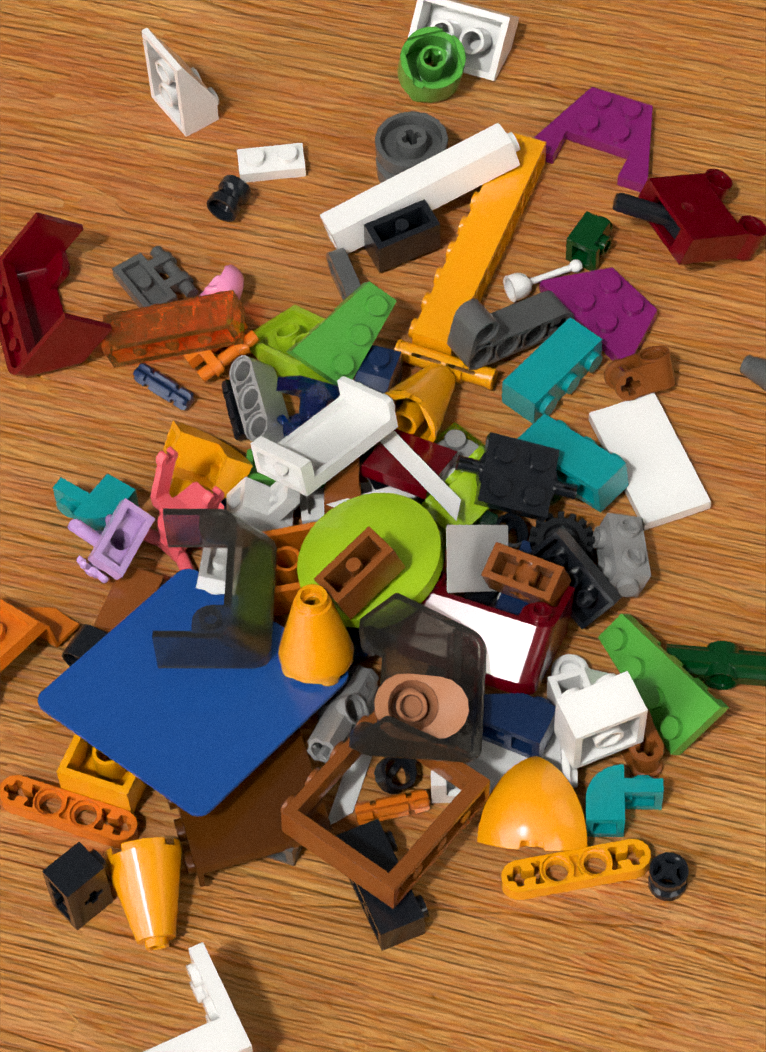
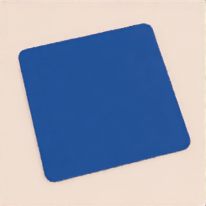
(180, 727)

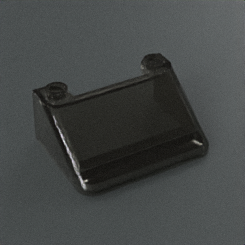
(422, 643)

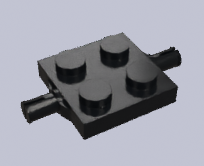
(516, 476)

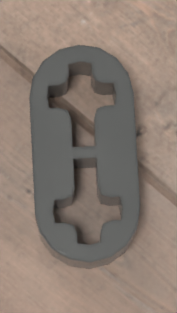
(342, 272)

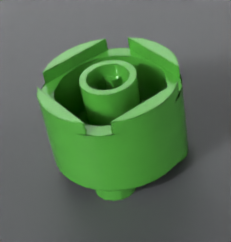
(447, 62)

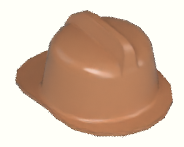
(424, 702)

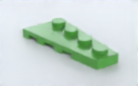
(675, 699)

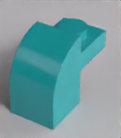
(92, 506)
(612, 794)

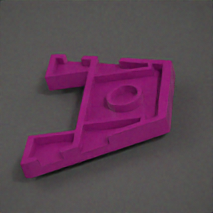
(609, 125)

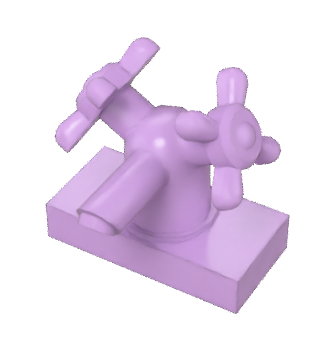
(116, 543)

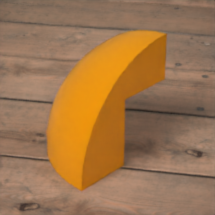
(203, 460)
(533, 809)

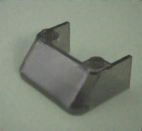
(241, 629)

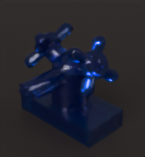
(313, 397)

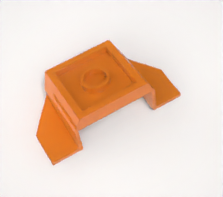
(24, 624)

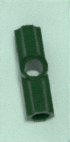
(722, 664)

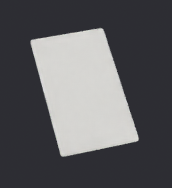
(468, 553)

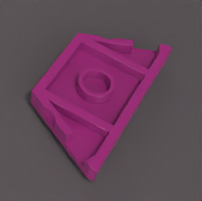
(606, 307)

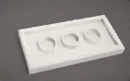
(658, 469)

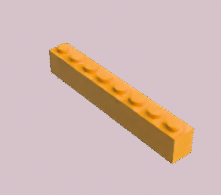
(478, 246)

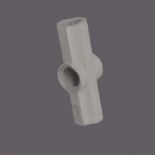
(342, 712)

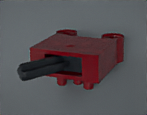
(692, 217)

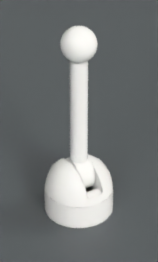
(519, 285)

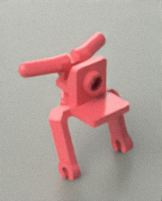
(190, 498)

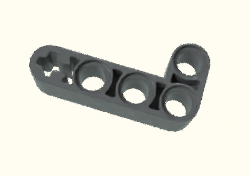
(489, 337)

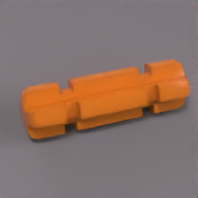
(392, 806)

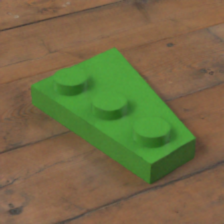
(345, 337)

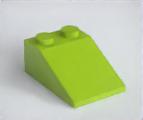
(281, 334)

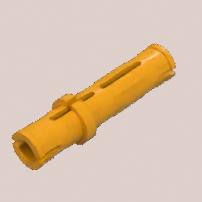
(483, 376)

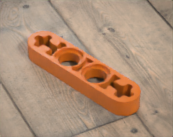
(71, 806)

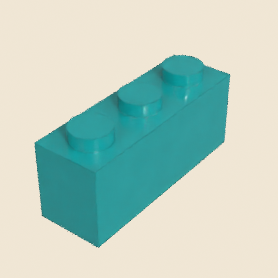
(552, 371)
(581, 462)

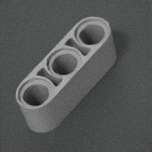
(257, 398)

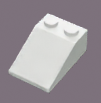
(178, 87)

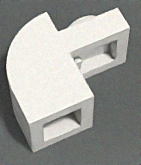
(263, 505)

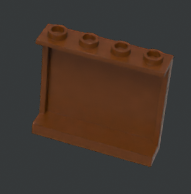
(249, 818)

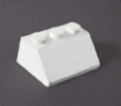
(482, 31)

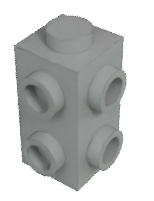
(622, 553)

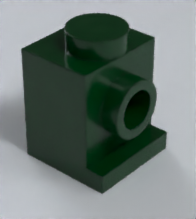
(589, 240)

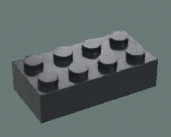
(592, 589)

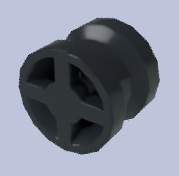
(669, 867)

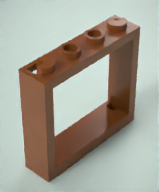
(385, 886)

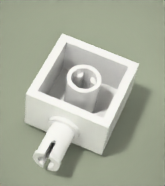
(600, 719)

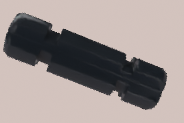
(233, 411)

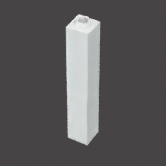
(435, 180)

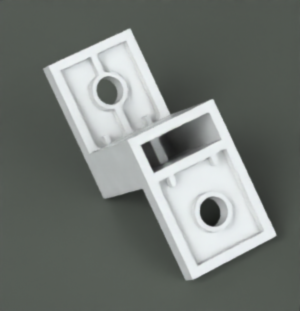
(223, 1027)

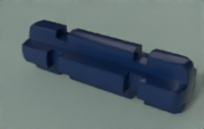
(163, 386)

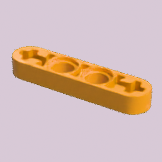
(577, 875)

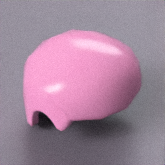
(229, 280)

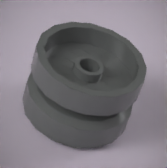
(407, 141)

